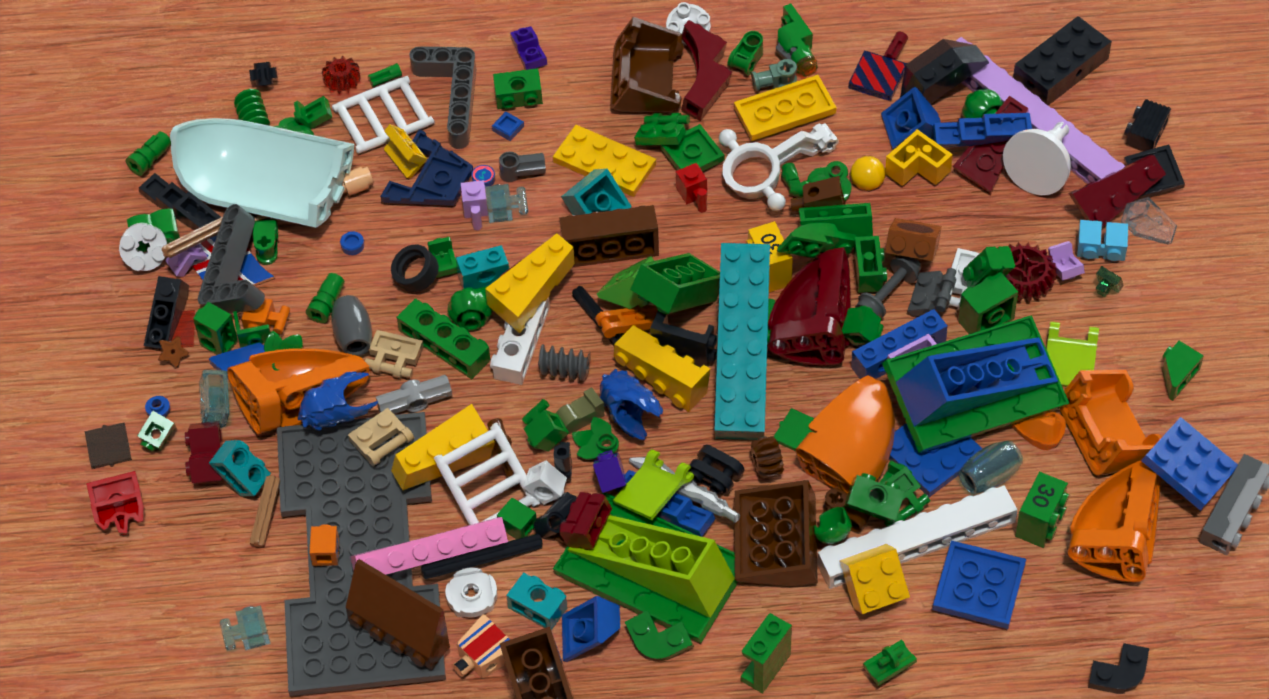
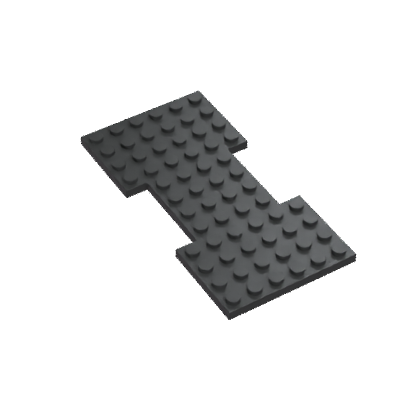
(338, 487)

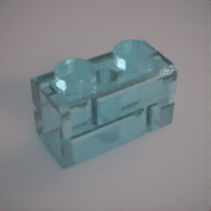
(214, 396)

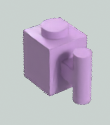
(474, 202)

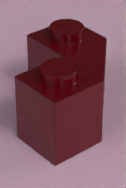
(204, 443)

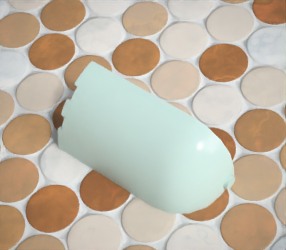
(261, 168)

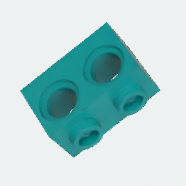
(237, 472)

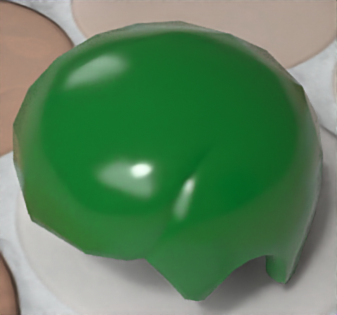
(834, 526)

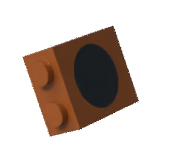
(913, 239)

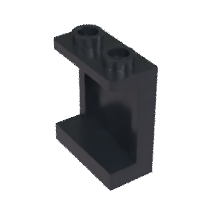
(685, 342)

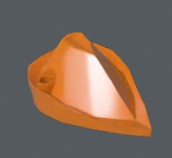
(1042, 430)

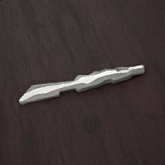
(698, 494)

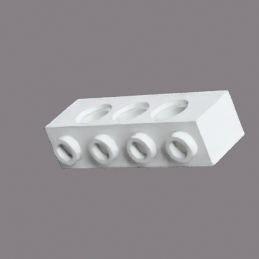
(514, 368)

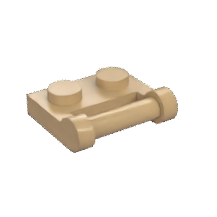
(378, 431)

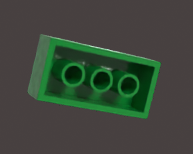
(677, 283)

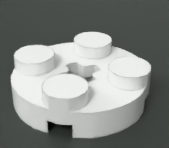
(130, 241)
(474, 606)

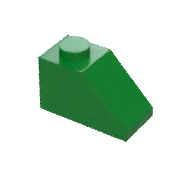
(1179, 367)

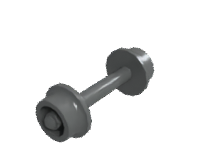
(905, 269)

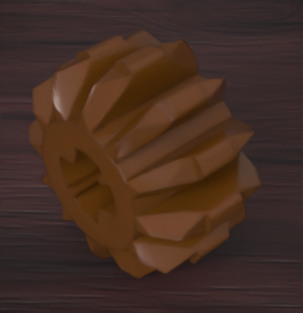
(767, 457)

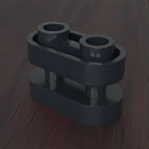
(715, 469)

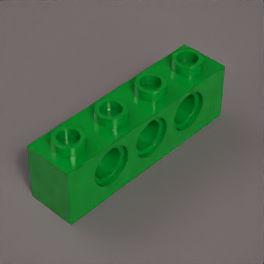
(414, 322)

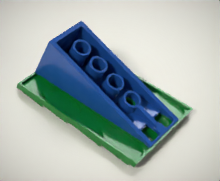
(975, 383)

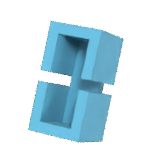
(1114, 244)

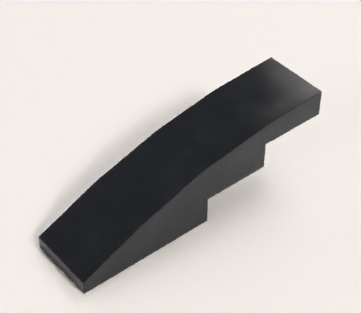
(185, 205)

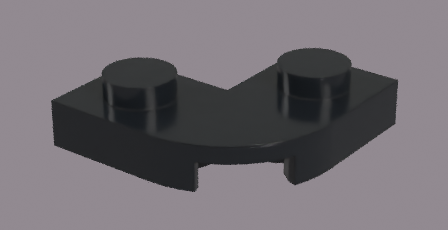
(1123, 676)

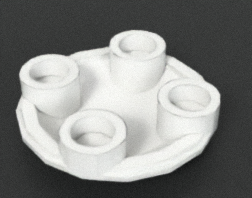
(685, 12)

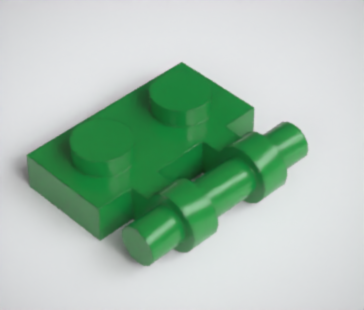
(662, 129)
(908, 485)

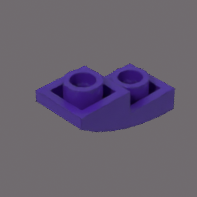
(528, 48)

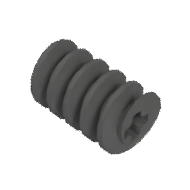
(564, 363)

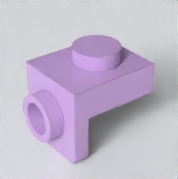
(182, 262)
(1066, 263)

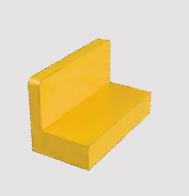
(403, 151)

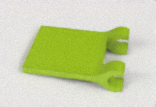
(1070, 354)
(652, 486)

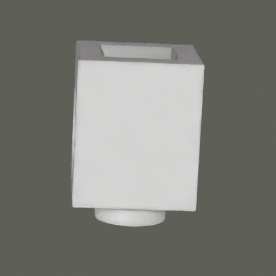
(545, 482)

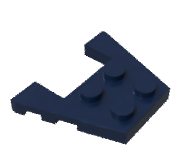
(438, 180)

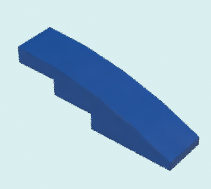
(980, 131)
(682, 512)

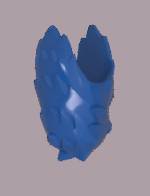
(627, 401)
(327, 406)

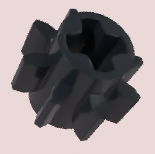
(263, 73)

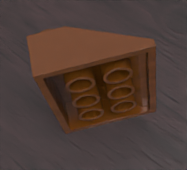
(776, 535)
(397, 616)

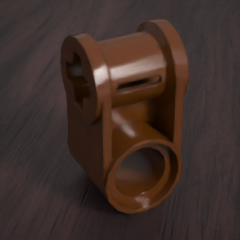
(857, 518)

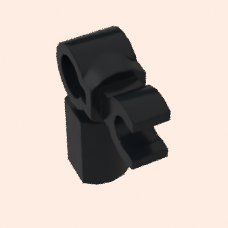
(563, 459)

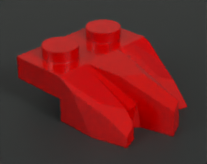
(116, 501)

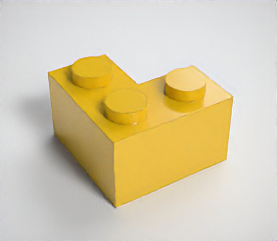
(920, 156)

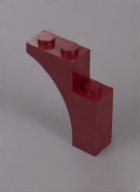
(710, 76)

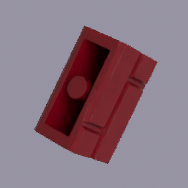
(585, 520)

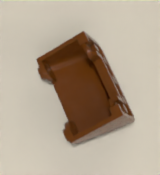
(645, 68)

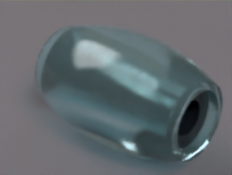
(990, 466)

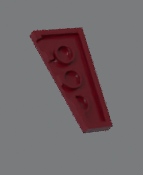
(985, 162)
(1108, 196)

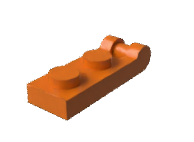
(622, 320)

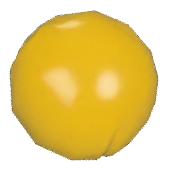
(867, 173)

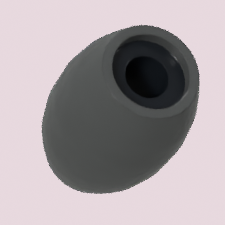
(351, 325)

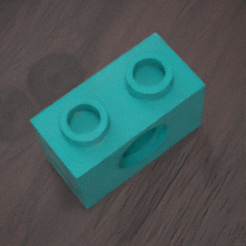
(481, 267)
(544, 613)

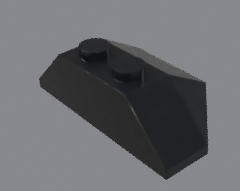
(942, 68)

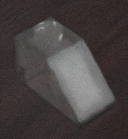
(1148, 221)

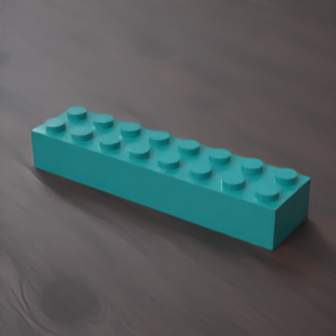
(742, 341)

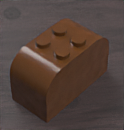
(536, 666)

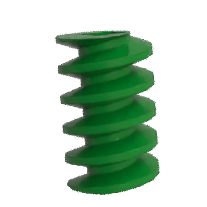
(251, 107)

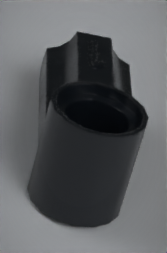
(555, 515)

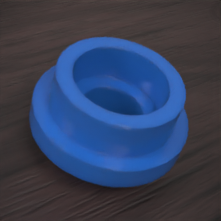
(164, 406)

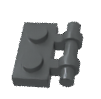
(928, 294)

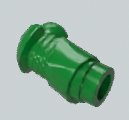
(791, 178)

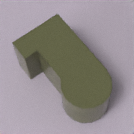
(581, 411)

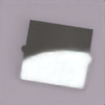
(108, 445)

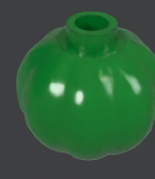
(981, 103)
(469, 308)

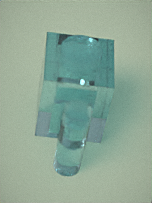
(501, 202)
(250, 628)

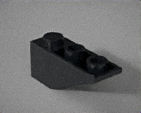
(166, 310)

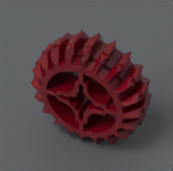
(1032, 273)

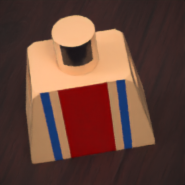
(481, 649)

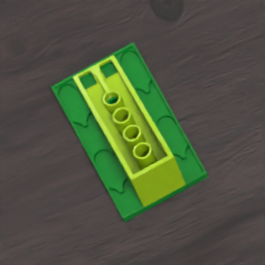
(655, 570)

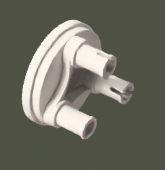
(1038, 160)

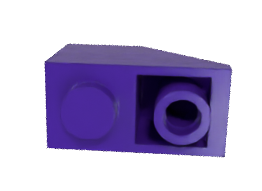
(609, 471)

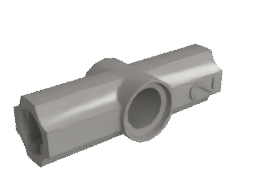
(415, 395)

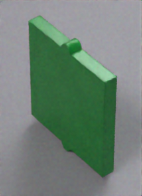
(793, 429)

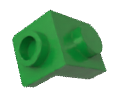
(313, 113)
(443, 252)

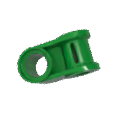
(747, 52)
(265, 241)

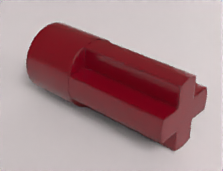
(896, 45)

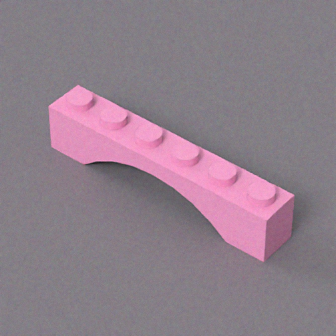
(435, 547)

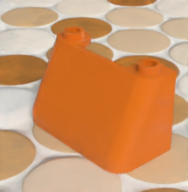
(1104, 420)

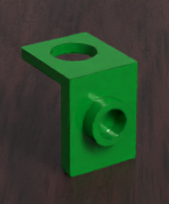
(251, 335)

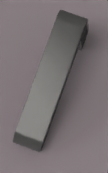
(461, 66)
(225, 262)

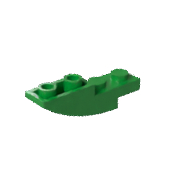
(815, 239)

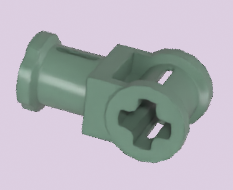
(776, 75)

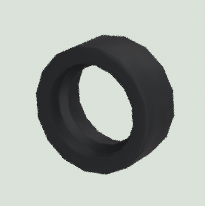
(407, 256)

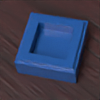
(508, 126)

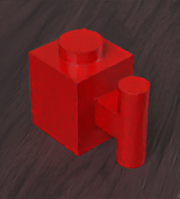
(692, 186)

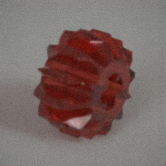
(341, 74)

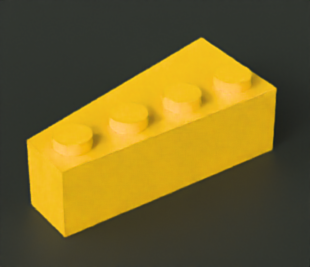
(529, 282)
(663, 368)
(417, 463)

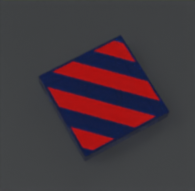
(877, 75)

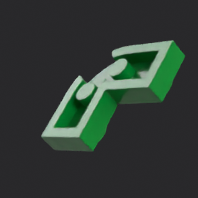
(658, 644)

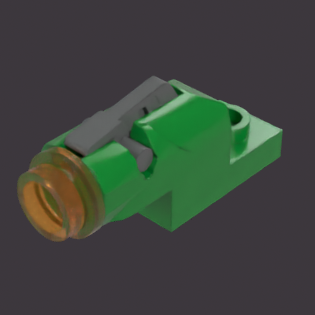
(796, 41)

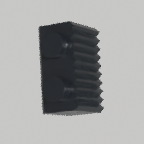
(1148, 125)

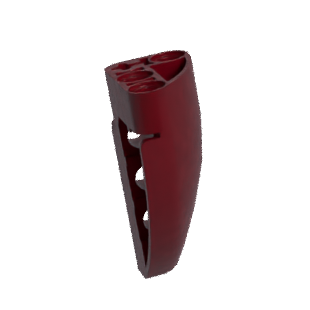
(812, 311)

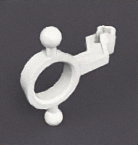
(811, 143)

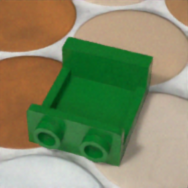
(768, 650)

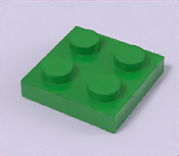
(694, 148)

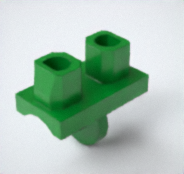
(889, 662)

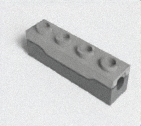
(1235, 505)

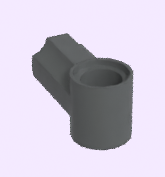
(513, 165)

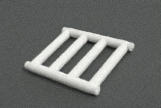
(382, 91)
(506, 455)

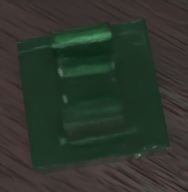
(1108, 281)

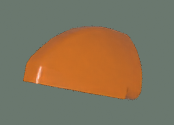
(274, 397)
(850, 435)
(1118, 525)

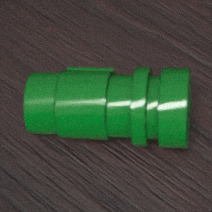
(151, 150)
(322, 304)

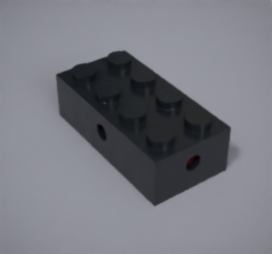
(1062, 60)

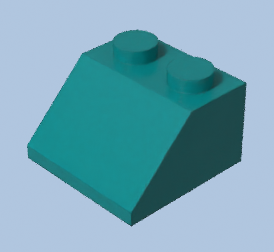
(595, 194)

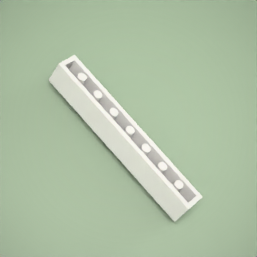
(925, 531)

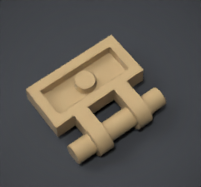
(396, 348)

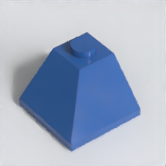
(908, 115)
(588, 626)

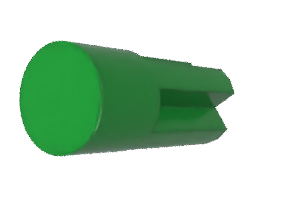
(389, 73)

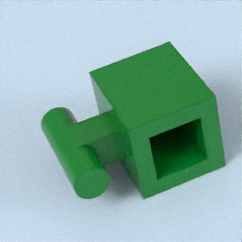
(862, 325)
(544, 427)

